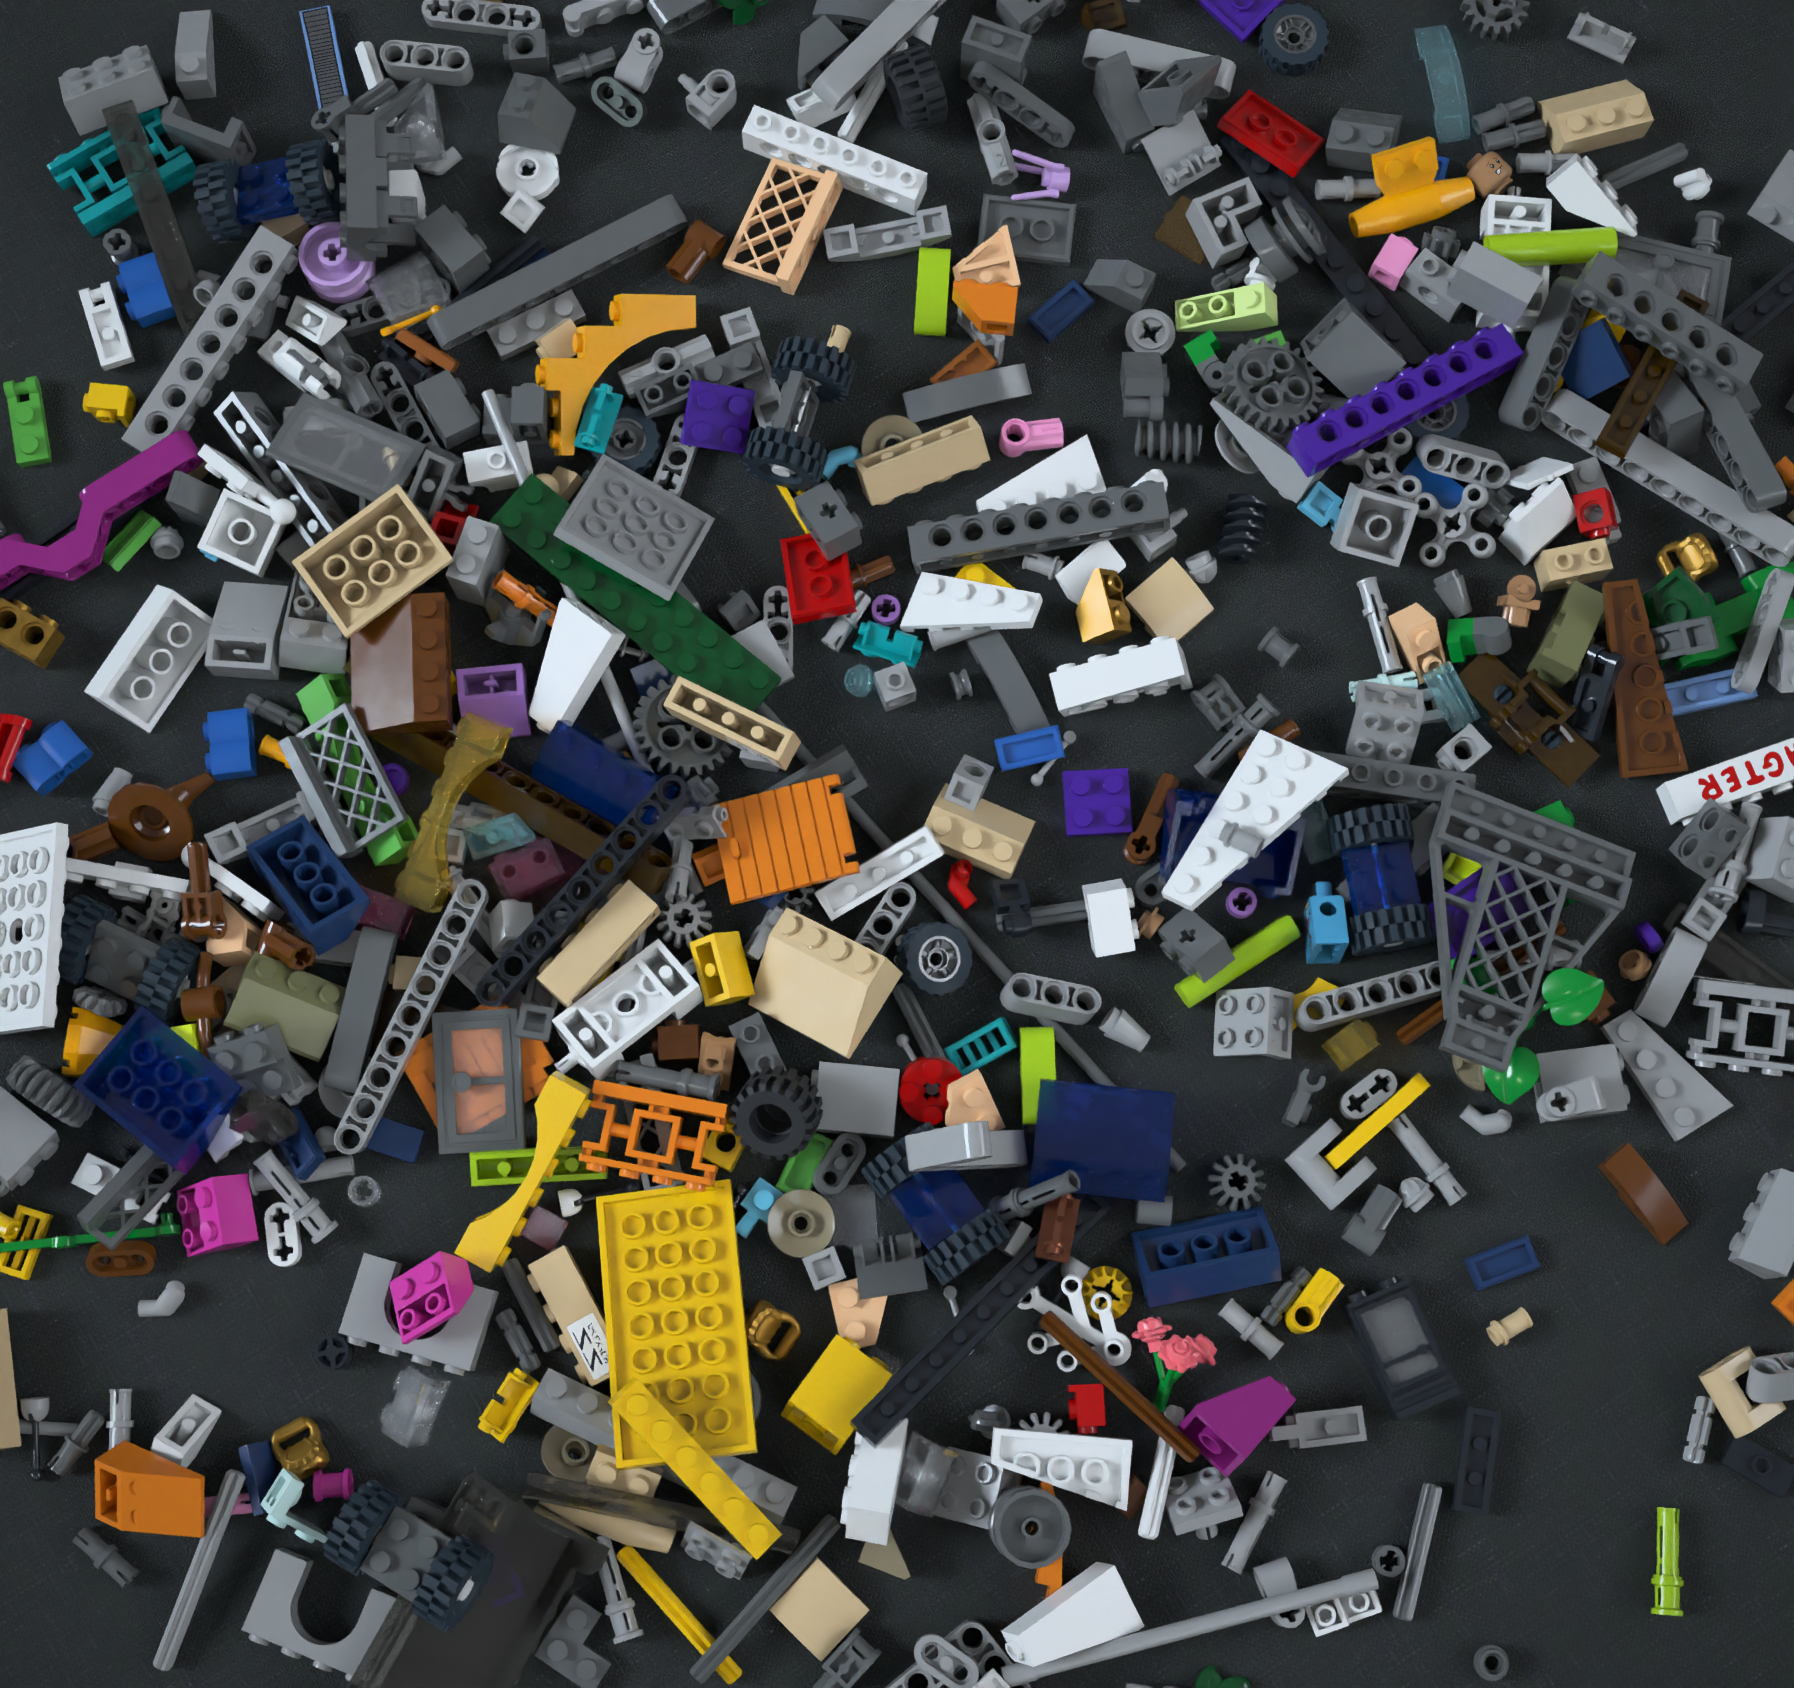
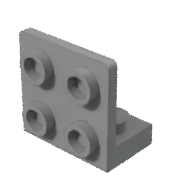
(1385, 722)
(1253, 1022)
(974, 1488)

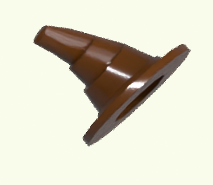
(156, 819)

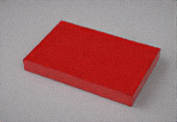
(1271, 133)
(814, 584)

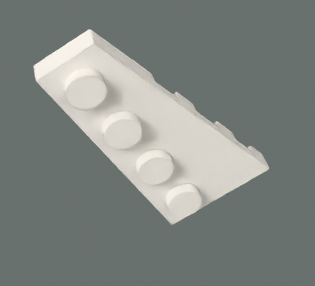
(1058, 476)
(967, 604)
(1073, 1462)

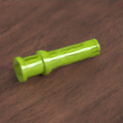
(1667, 1577)

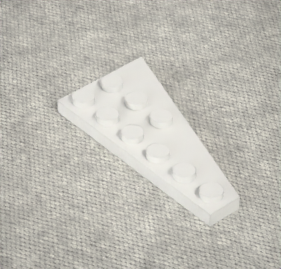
(1264, 798)

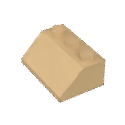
(1596, 117)
(987, 838)

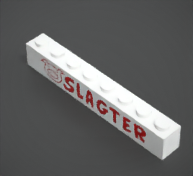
(1730, 782)

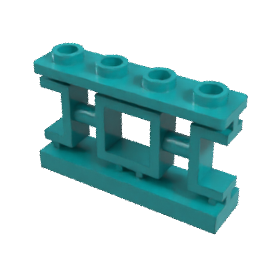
(101, 153)

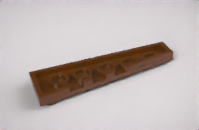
(1640, 702)

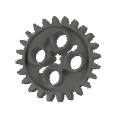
(1272, 385)
(684, 756)

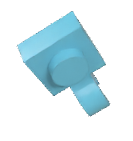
(758, 1205)

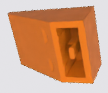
(148, 1493)

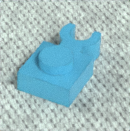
(1321, 505)

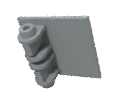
(1181, 153)
(727, 1558)

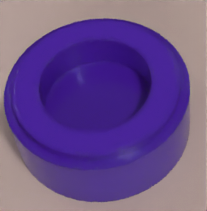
(398, 778)
(1648, 937)

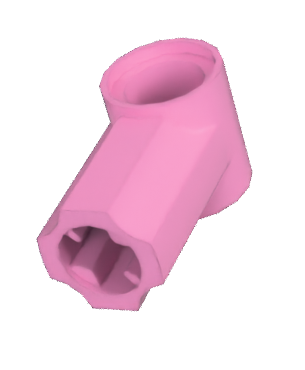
(1033, 435)

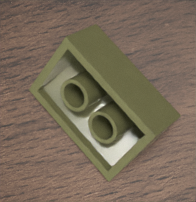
(294, 999)

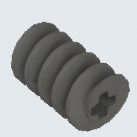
(1168, 440)

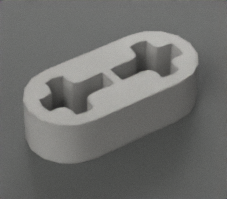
(1372, 1101)

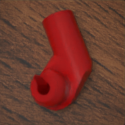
(958, 883)

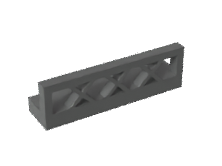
(834, 762)
(119, 1188)

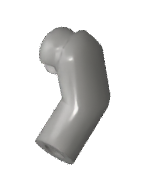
(441, 166)
(1487, 1124)
(166, 1303)

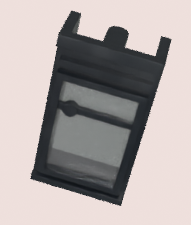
(1400, 1348)

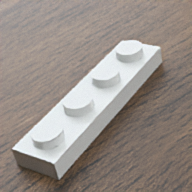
(880, 872)

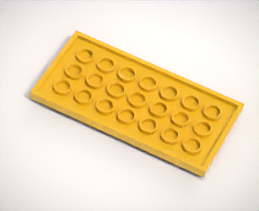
(677, 1315)

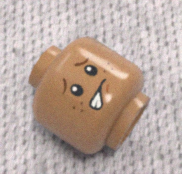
(1489, 174)

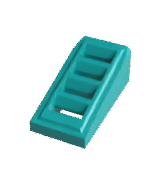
(1006, 1032)

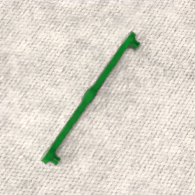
(167, 1228)

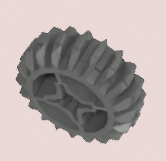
(50, 1091)

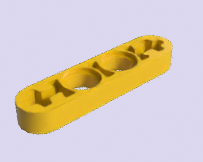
(1376, 1121)

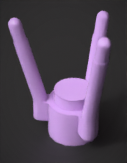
(1054, 176)

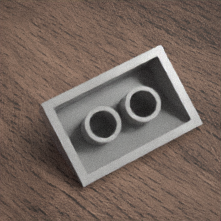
(1768, 1235)

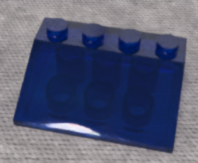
(594, 774)
(160, 1090)
(1106, 1135)

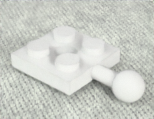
(246, 484)
(238, 890)

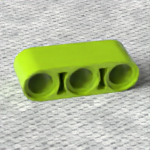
(932, 291)
(1036, 1062)

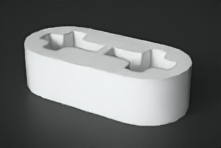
(274, 1235)

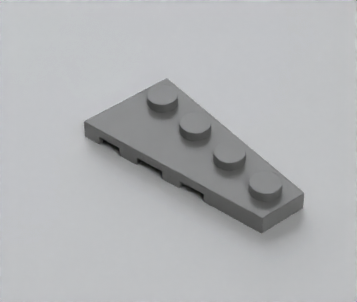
(1668, 1081)

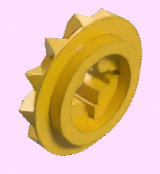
(1120, 1288)

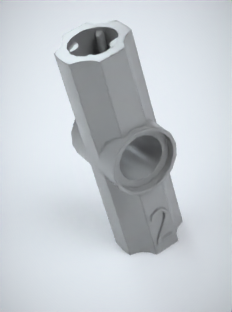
(996, 151)
(694, 351)

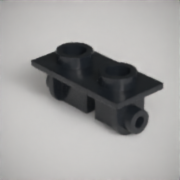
(403, 358)

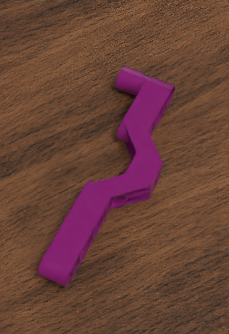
(101, 504)

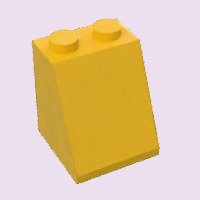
(836, 1392)

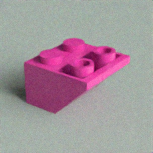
(217, 1214)
(430, 1294)

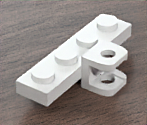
(127, 880)

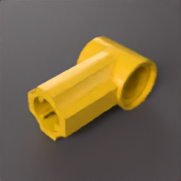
(1314, 1300)

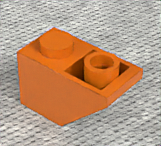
(987, 305)

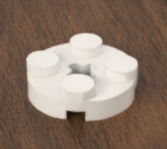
(538, 184)

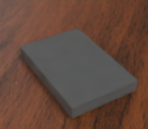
(1037, 228)

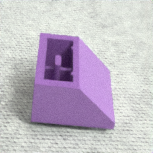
(498, 694)

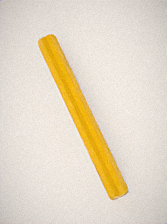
(674, 1609)

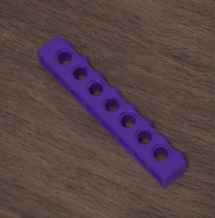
(1315, 454)

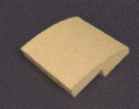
(1169, 602)
(818, 1609)

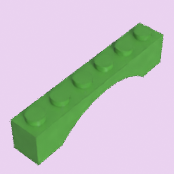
(317, 701)

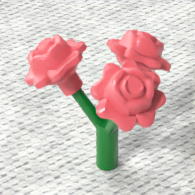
(1176, 1352)

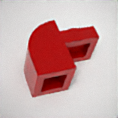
(451, 523)

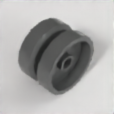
(1048, 1518)

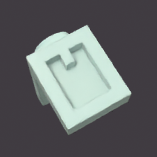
(283, 1495)

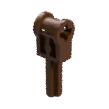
(1150, 822)
(201, 904)

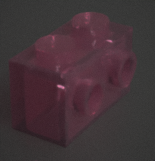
(527, 869)

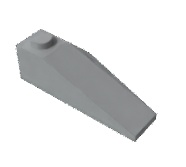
(1267, 451)

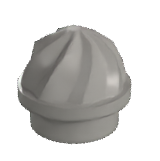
(166, 543)
(1201, 567)
(1414, 1193)

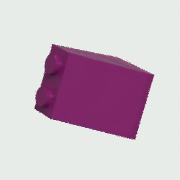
(1236, 1421)

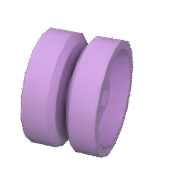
(327, 267)

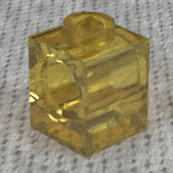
(1351, 1043)

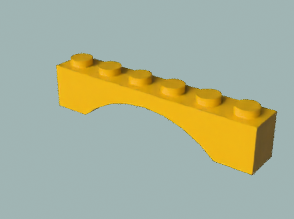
(556, 1111)
(695, 1467)

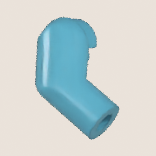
(839, 457)

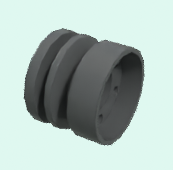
(1285, 239)

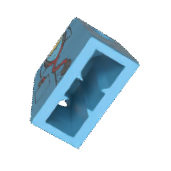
(1325, 926)

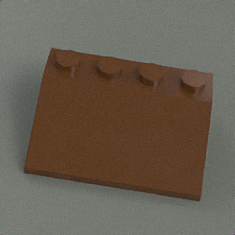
(404, 668)

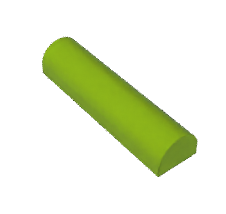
(1554, 246)
(1246, 954)
(513, 1165)

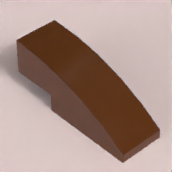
(1643, 1193)

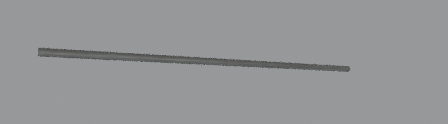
(956, 921)

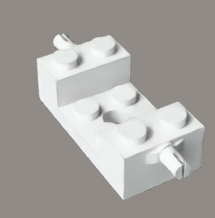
(1517, 215)
(600, 1032)

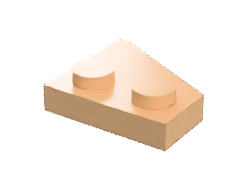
(990, 261)
(971, 1102)
(856, 1317)

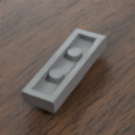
(522, 330)

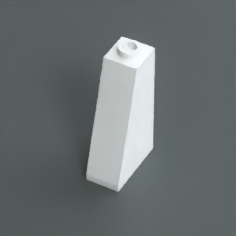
(573, 663)
(1074, 1618)

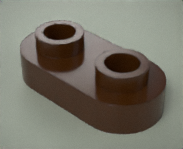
(126, 1260)

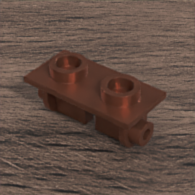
(1058, 1229)

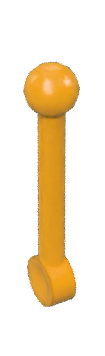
(391, 329)

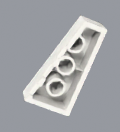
(1120, 676)

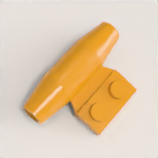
(1409, 191)

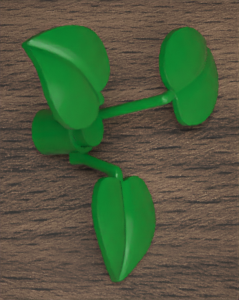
(1571, 1000)

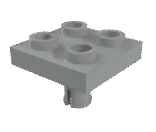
(1201, 1502)

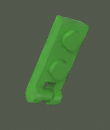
(28, 422)

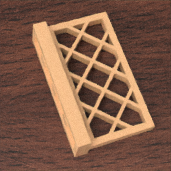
(808, 226)

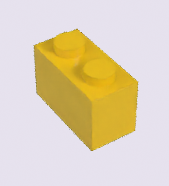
(722, 968)

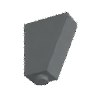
(1117, 96)

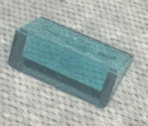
(497, 835)

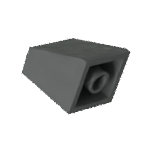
(1351, 351)

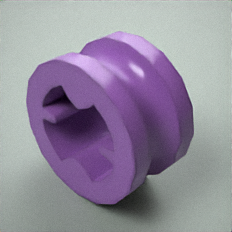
(878, 603)
(1249, 894)

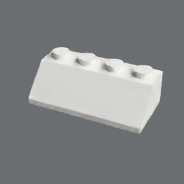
(152, 658)

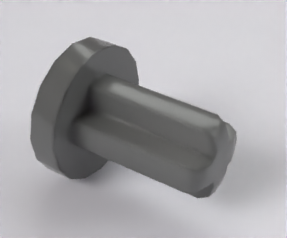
(988, 1418)

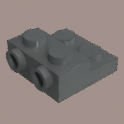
(256, 1059)

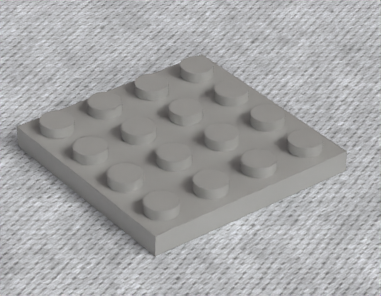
(634, 527)

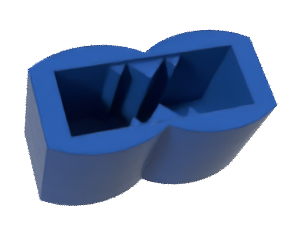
(146, 290)
(231, 744)
(51, 757)

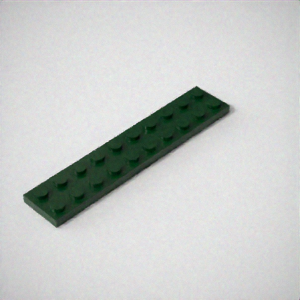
(666, 630)

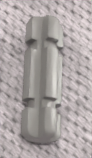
(1699, 1430)

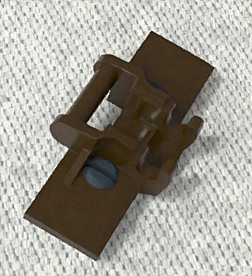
(1520, 725)

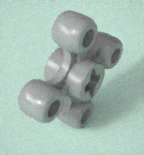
(1387, 458)
(1465, 534)

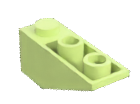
(1228, 310)

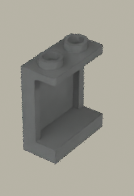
(996, 45)
(206, 142)

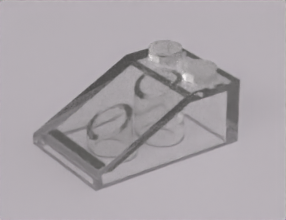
(414, 1406)

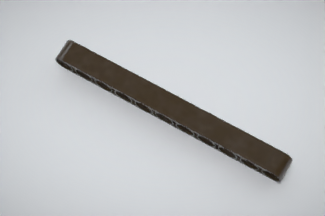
(536, 805)

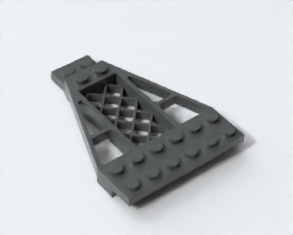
(1531, 851)

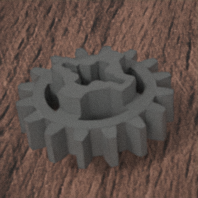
(1495, 16)

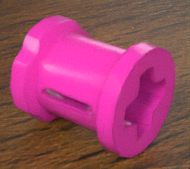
(332, 1485)

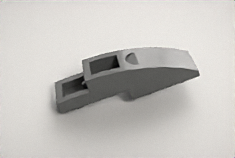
(670, 392)

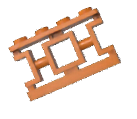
(659, 1109)

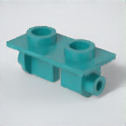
(598, 419)
(875, 643)

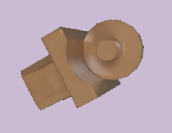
(1518, 601)
(717, 1057)

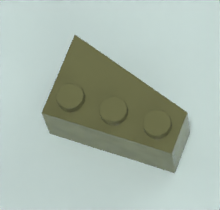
(1569, 635)

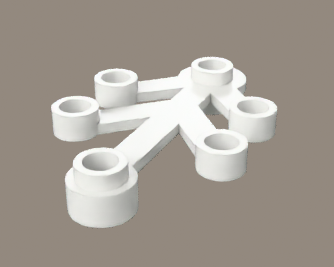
(1080, 1325)

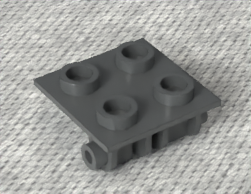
(889, 1266)

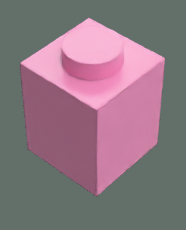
(1393, 261)

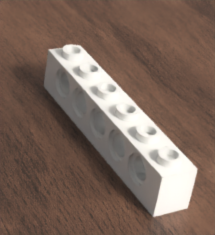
(857, 167)

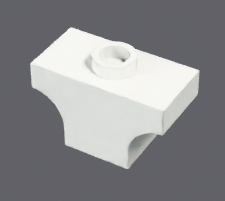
(492, 467)

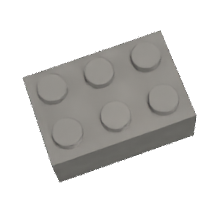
(109, 83)

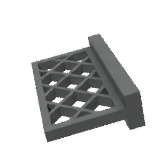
(324, 799)

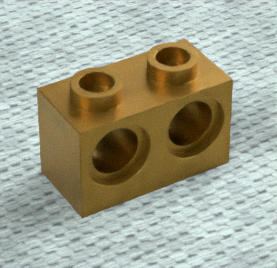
(20, 637)

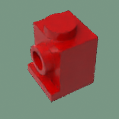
(1087, 1407)

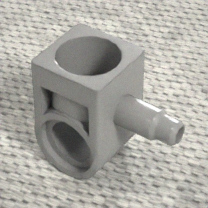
(706, 104)
(1158, 542)

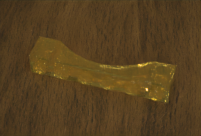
(427, 872)

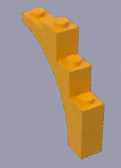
(596, 347)

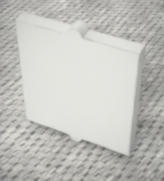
(1537, 472)

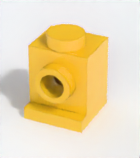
(110, 403)

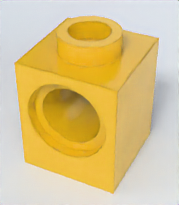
(722, 1159)

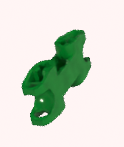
(1736, 619)

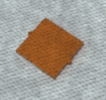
(1178, 233)

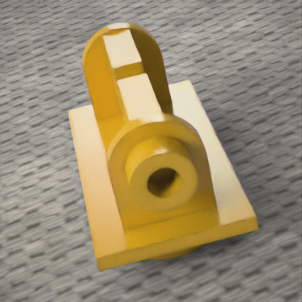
(502, 1418)

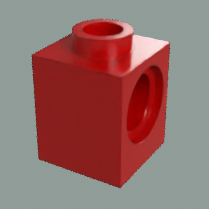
(1588, 501)

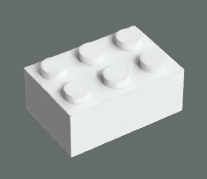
(873, 1487)

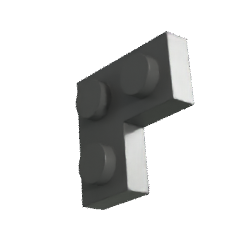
(565, 1646)

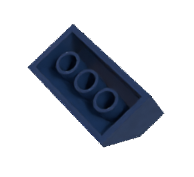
(309, 883)
(1206, 1256)

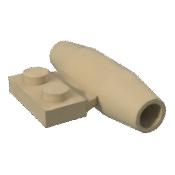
(636, 1481)

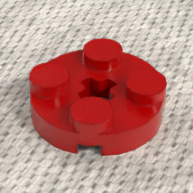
(912, 1088)

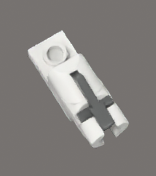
(299, 365)

